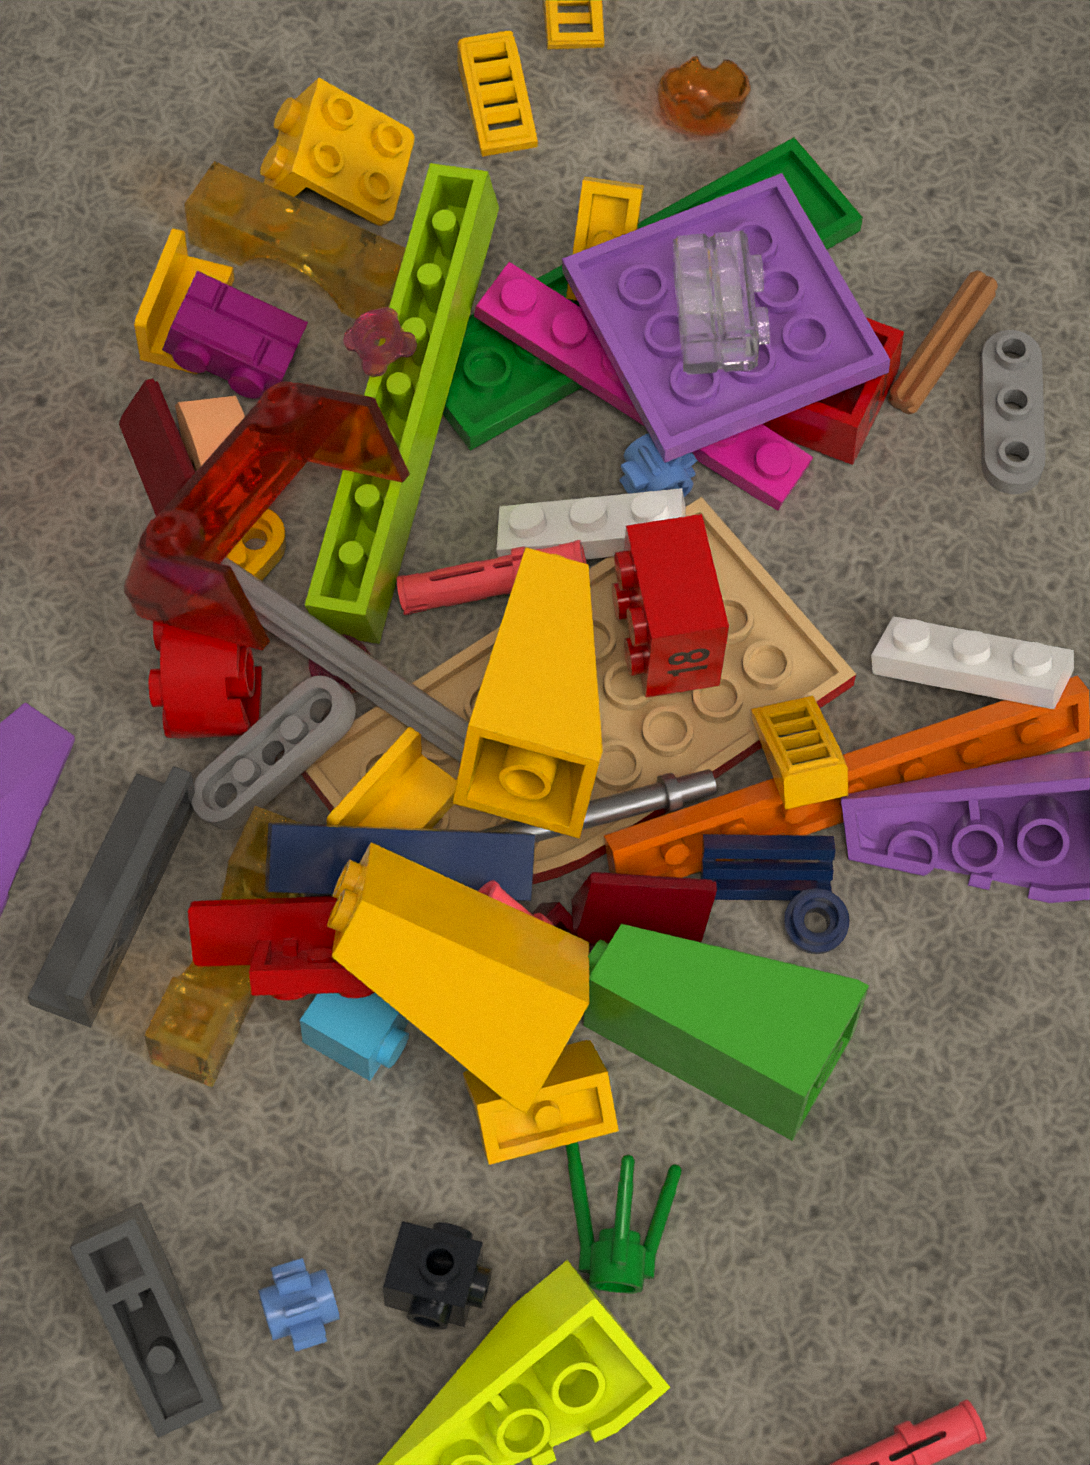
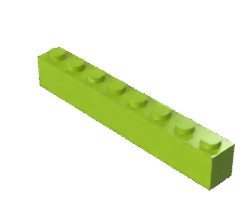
(433, 302)

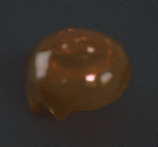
(715, 92)

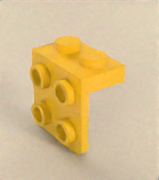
(339, 152)

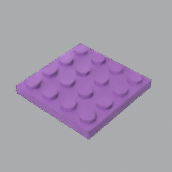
(815, 323)

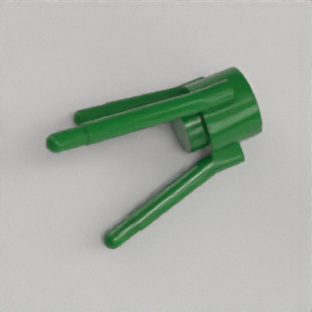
(618, 1259)

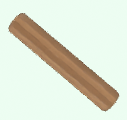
(942, 342)

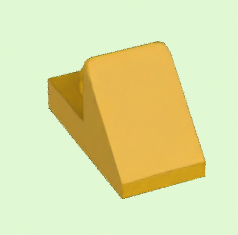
(605, 213)

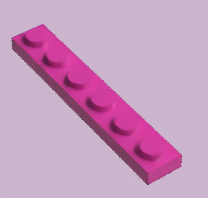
(564, 339)

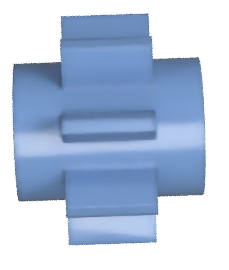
(648, 472)
(299, 1304)

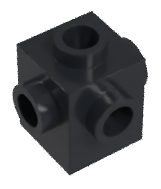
(414, 1269)

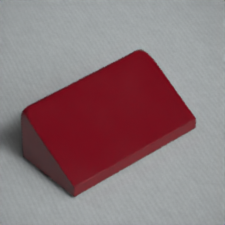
(155, 445)
(642, 901)

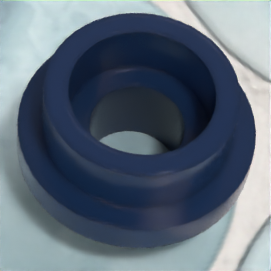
(827, 905)

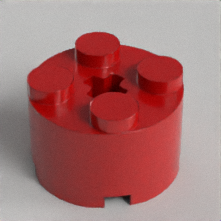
(204, 685)

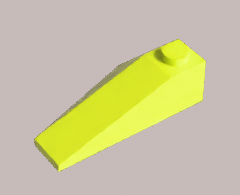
(534, 1382)

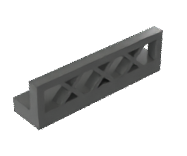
(112, 896)

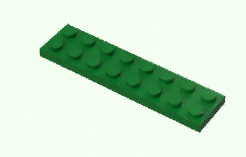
(504, 384)

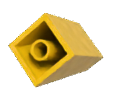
(537, 712)
(462, 969)

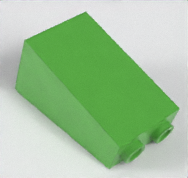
(725, 1020)

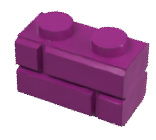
(233, 336)

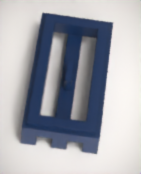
(766, 876)

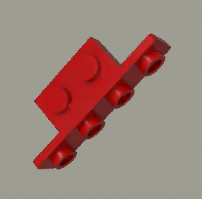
(281, 941)

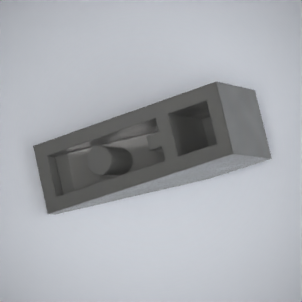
(146, 1318)

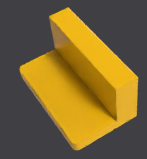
(165, 296)
(398, 790)
(568, 1109)

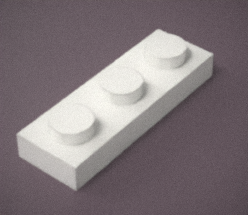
(593, 520)
(973, 662)

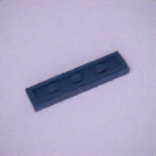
(313, 855)

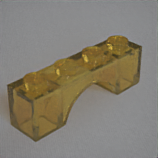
(252, 220)
(209, 1004)

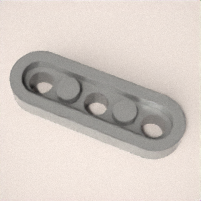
(1006, 429)
(250, 763)

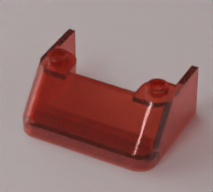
(179, 554)

